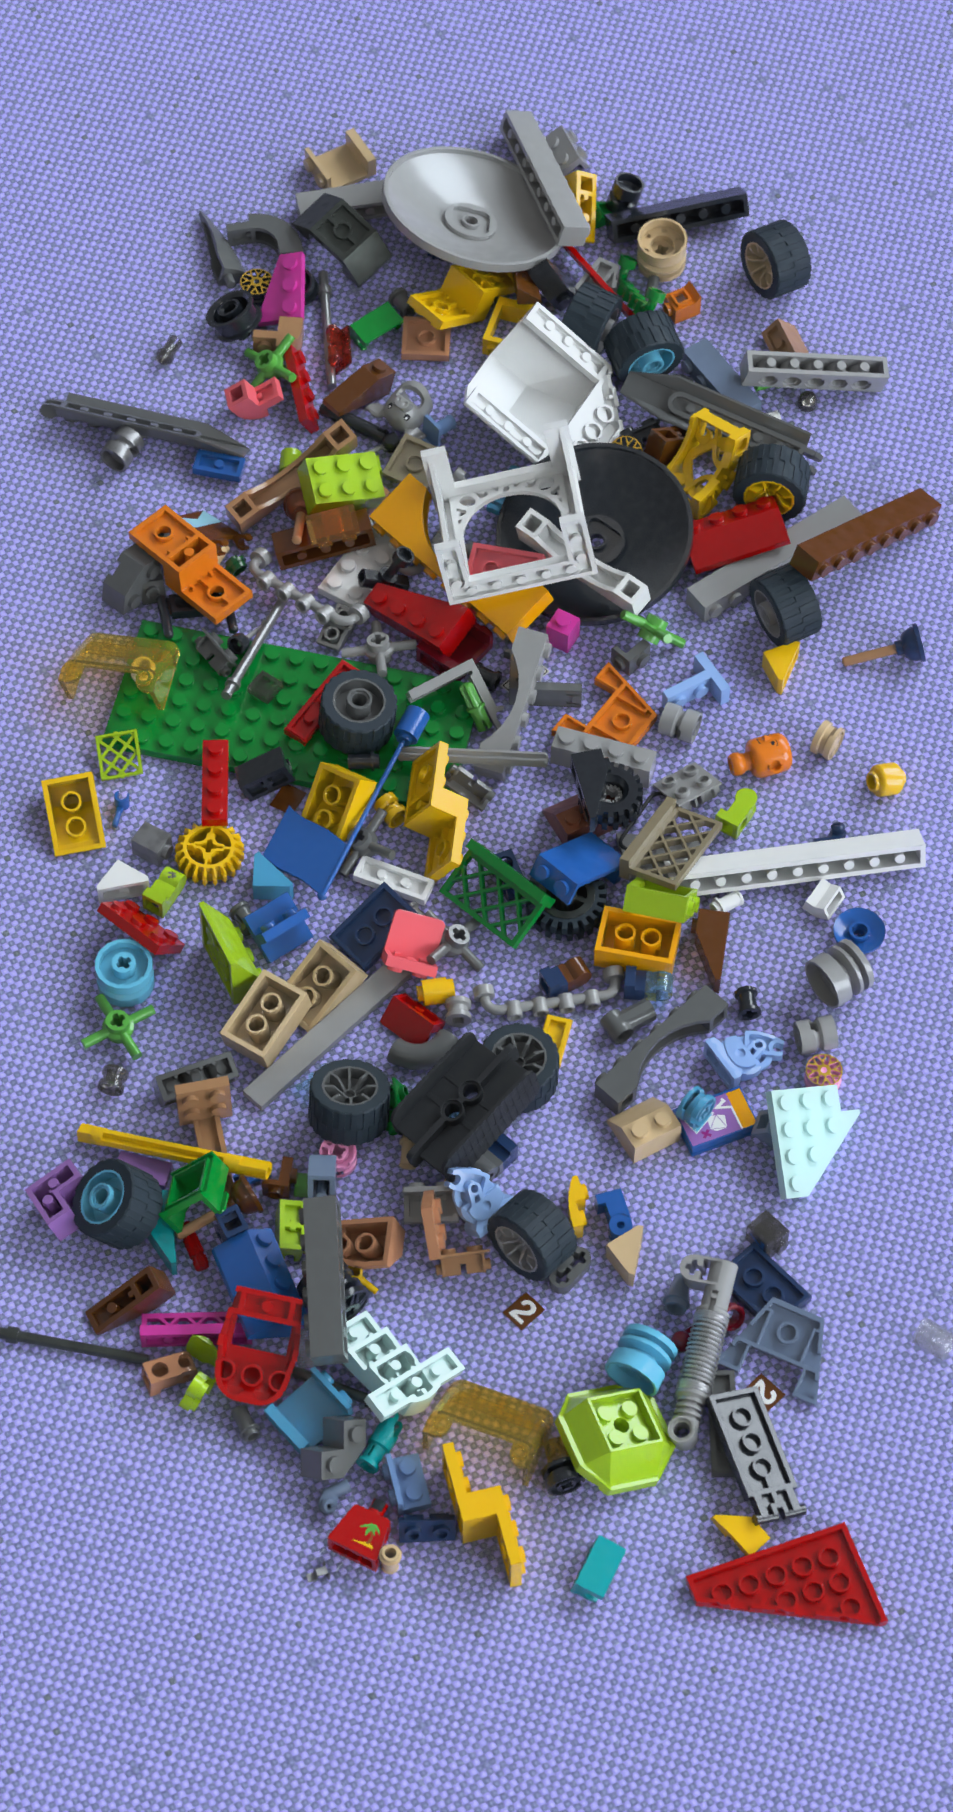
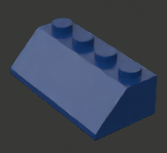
(256, 1263)

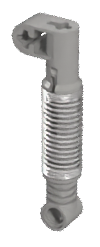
(709, 1323)

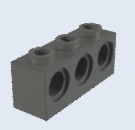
(210, 1068)

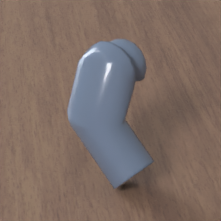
(330, 1496)

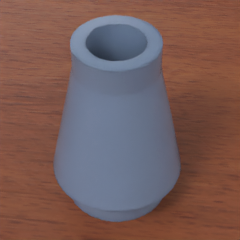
(677, 1297)

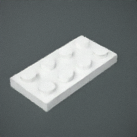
(342, 582)

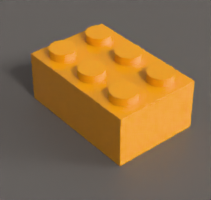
(636, 941)

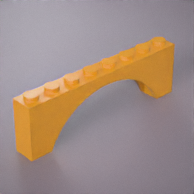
(405, 521)

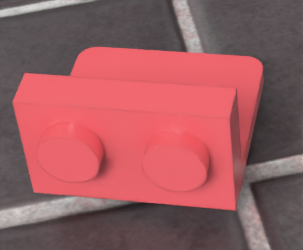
(410, 942)

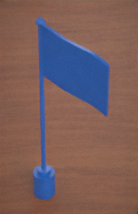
(315, 852)

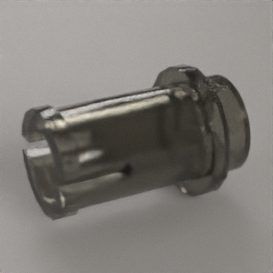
(166, 354)

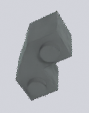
(124, 587)
(342, 1444)

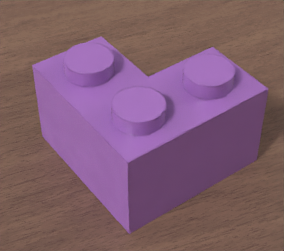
(54, 1198)

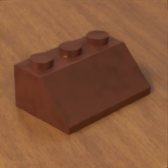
(568, 821)

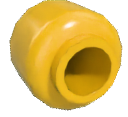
(886, 779)

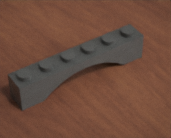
(696, 1016)

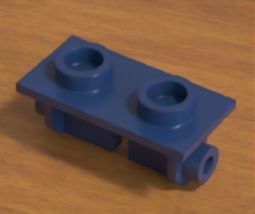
(436, 1528)

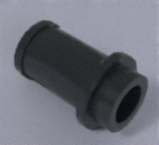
(364, 761)

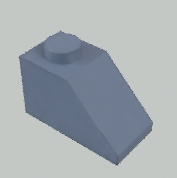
(322, 1175)

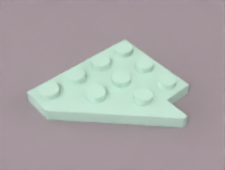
(805, 1135)

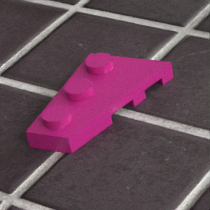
(286, 290)

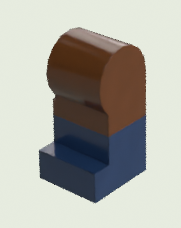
(564, 977)

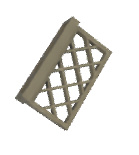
(652, 838)

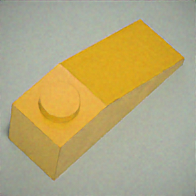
(584, 189)

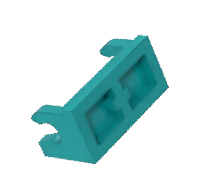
(598, 1569)

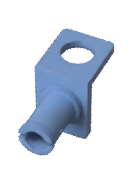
(435, 430)

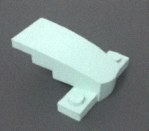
(392, 1370)

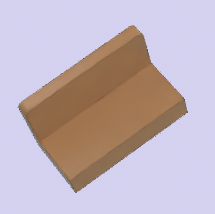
(783, 337)

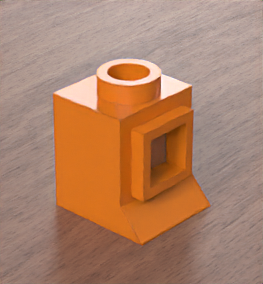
(682, 303)

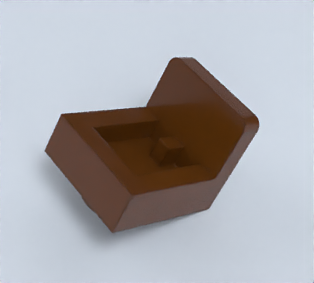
(281, 1188)

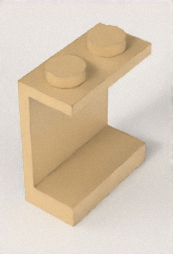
(343, 164)

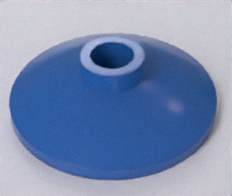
(860, 922)

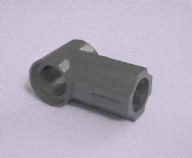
(622, 1024)

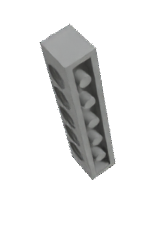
(814, 371)

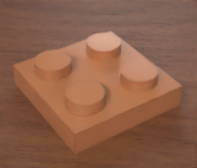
(424, 341)
(434, 1231)

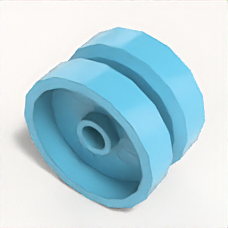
(125, 972)

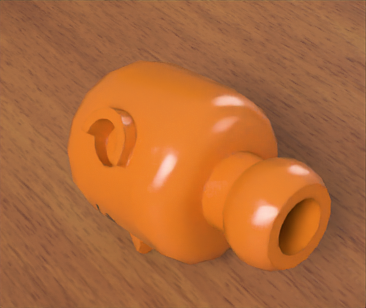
(762, 756)

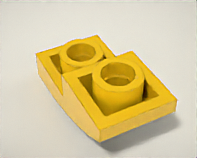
(576, 1205)

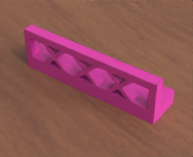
(177, 1334)

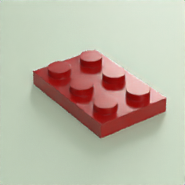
(141, 927)

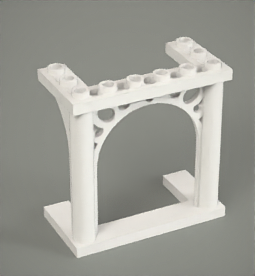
(450, 502)

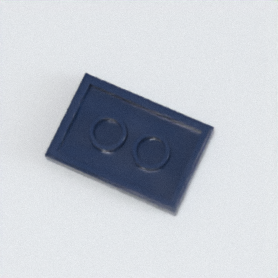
(366, 929)
(761, 1279)

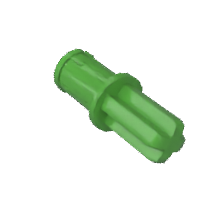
(475, 706)

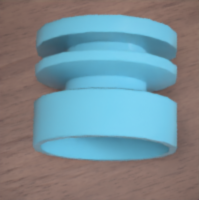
(641, 1359)

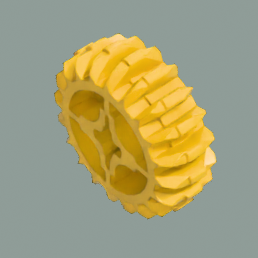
(216, 858)

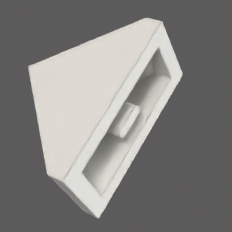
(121, 883)

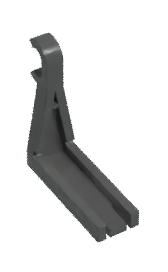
(548, 693)

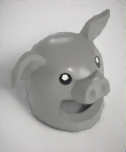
(402, 412)

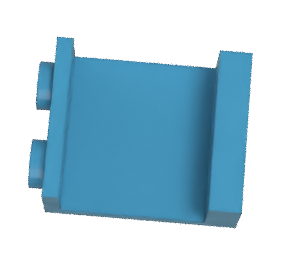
(302, 1413)

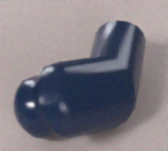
(838, 832)

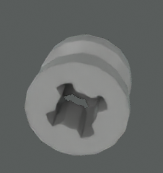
(458, 1011)

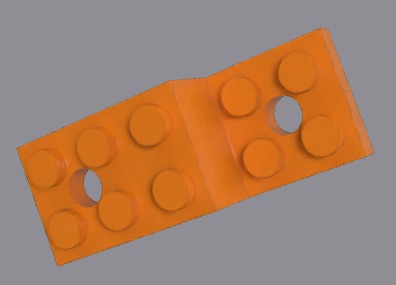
(190, 564)

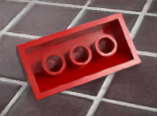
(737, 534)

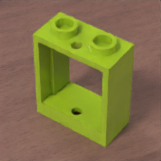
(660, 902)

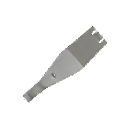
(470, 668)

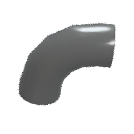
(421, 1055)

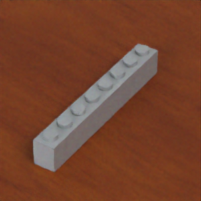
(544, 178)
(732, 582)

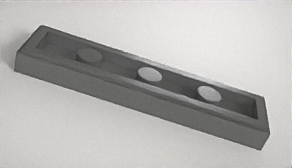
(720, 1466)

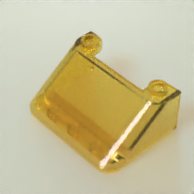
(148, 658)
(494, 1415)

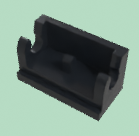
(264, 774)

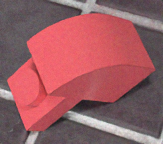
(251, 401)

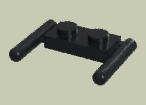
(178, 608)

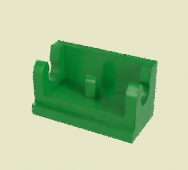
(374, 325)

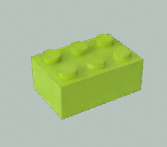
(341, 481)

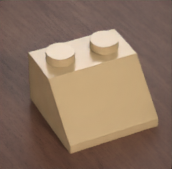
(646, 1128)

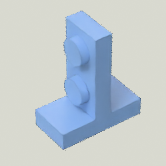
(697, 686)

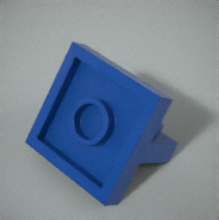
(278, 927)

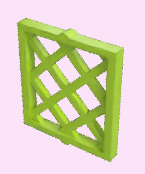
(116, 735)

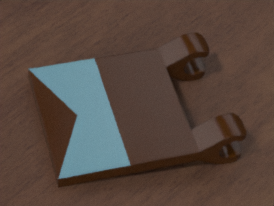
(217, 531)

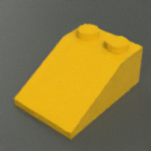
(337, 799)
(73, 813)

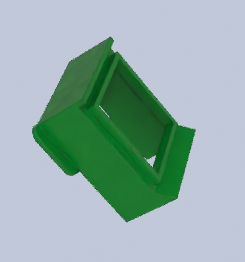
(205, 1173)

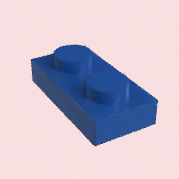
(219, 466)

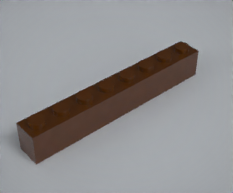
(865, 534)

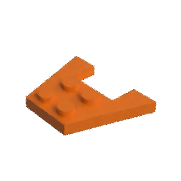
(622, 717)

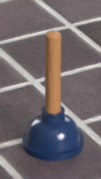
(909, 645)

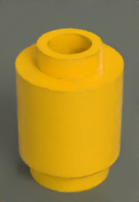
(435, 990)

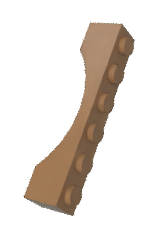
(263, 499)

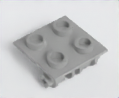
(689, 786)

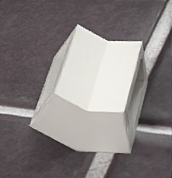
(824, 900)

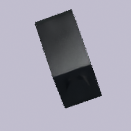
(553, 284)

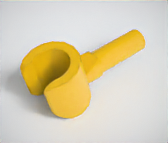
(358, 1274)

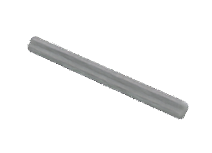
(482, 756)

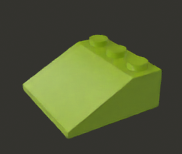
(227, 952)

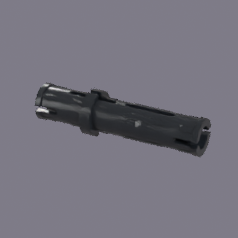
(356, 424)

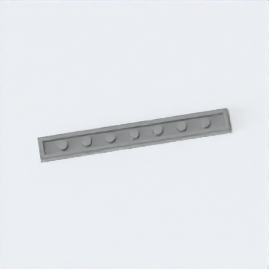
(324, 1036)

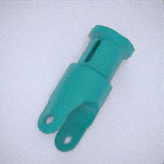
(379, 1444)

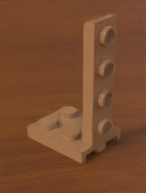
(203, 1106)

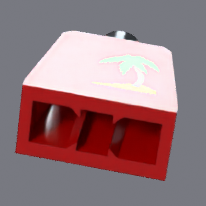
(362, 1534)

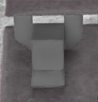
(318, 1572)

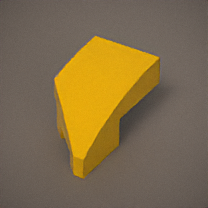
(742, 1531)

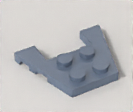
(788, 1336)

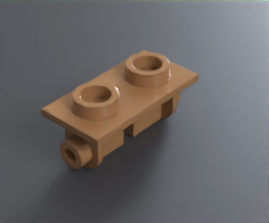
(473, 1258)

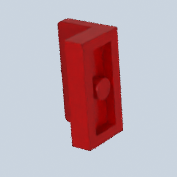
(410, 1019)

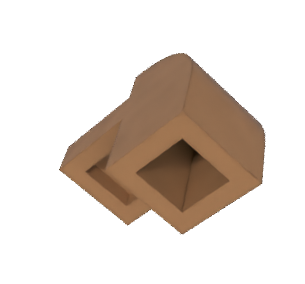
(271, 339)

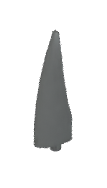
(224, 261)

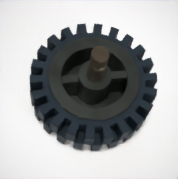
(571, 919)

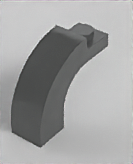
(265, 230)

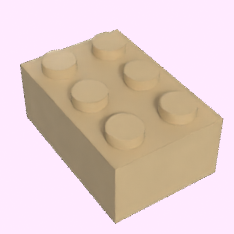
(265, 1018)

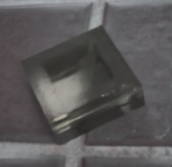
(265, 687)

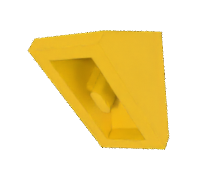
(779, 664)

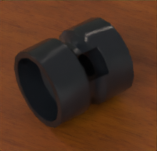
(624, 192)

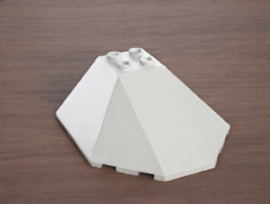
(541, 378)

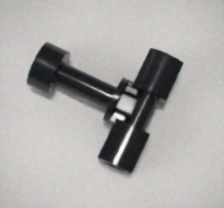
(388, 574)

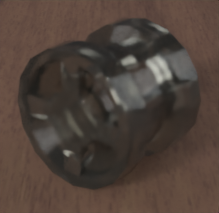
(113, 1080)

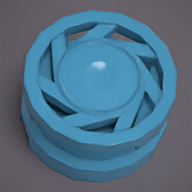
(696, 1107)

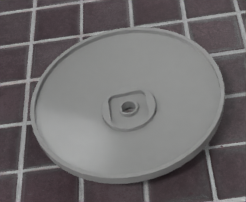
(445, 188)

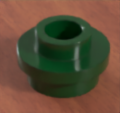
(236, 565)

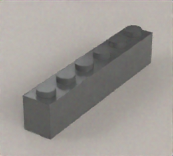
(325, 1280)

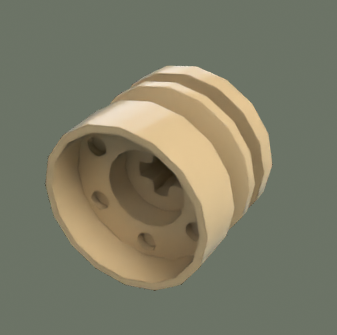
(662, 249)

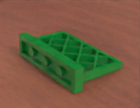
(511, 877)

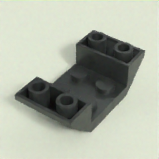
(345, 236)

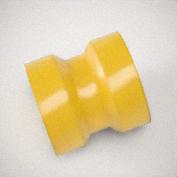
(395, 811)

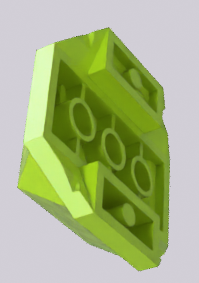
(615, 1437)

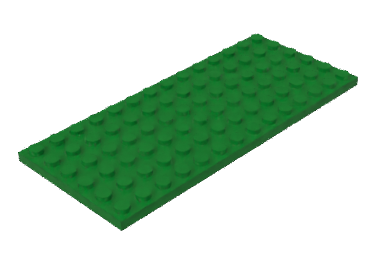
(252, 727)

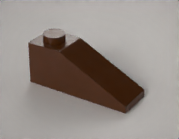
(361, 388)
(664, 443)
(710, 941)
(132, 1299)

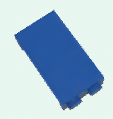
(576, 864)

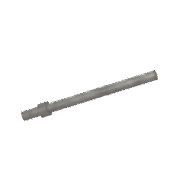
(324, 295)

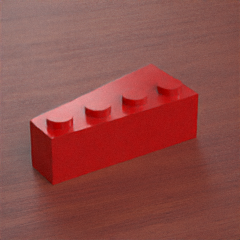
(421, 617)

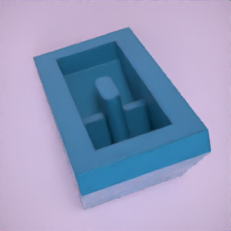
(268, 880)

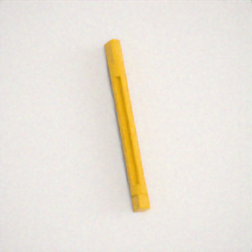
(183, 1153)

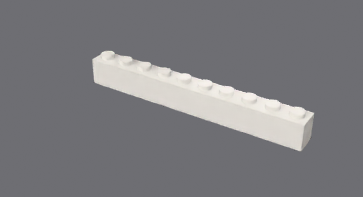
(805, 862)

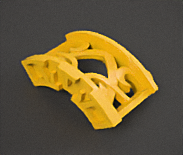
(730, 447)

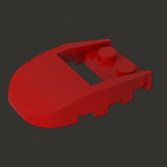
(250, 1373)

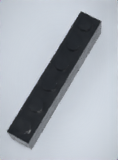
(688, 212)

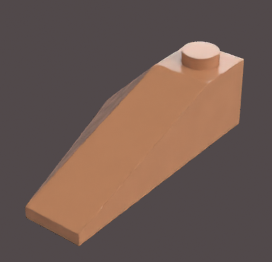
(372, 1242)

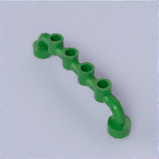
(631, 294)

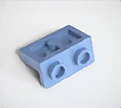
(407, 1482)

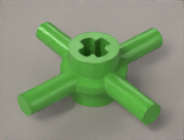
(270, 363)
(652, 628)
(114, 1033)

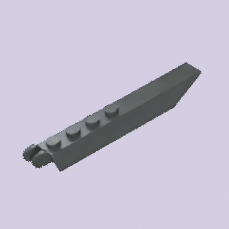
(677, 398)
(146, 422)

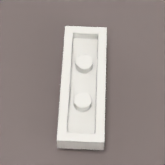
(403, 882)

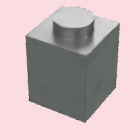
(152, 844)

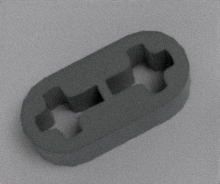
(574, 1274)

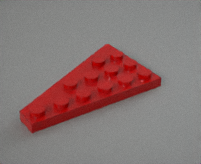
(801, 1578)

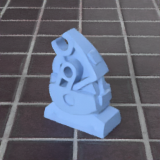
(742, 1057)
(475, 1198)

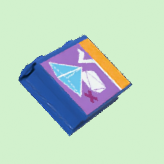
(728, 1122)

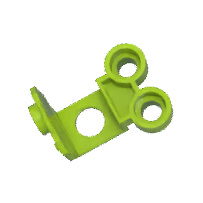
(205, 1351)

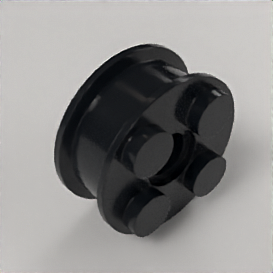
(234, 316)

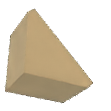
(624, 1253)

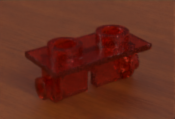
(340, 347)

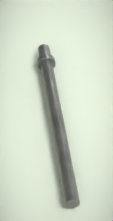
(233, 683)

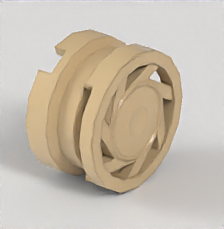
(827, 740)

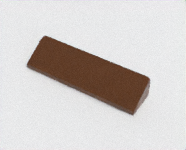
(525, 288)

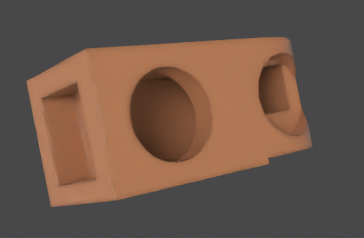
(168, 1371)

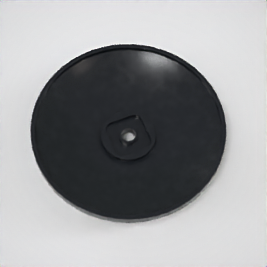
(636, 512)

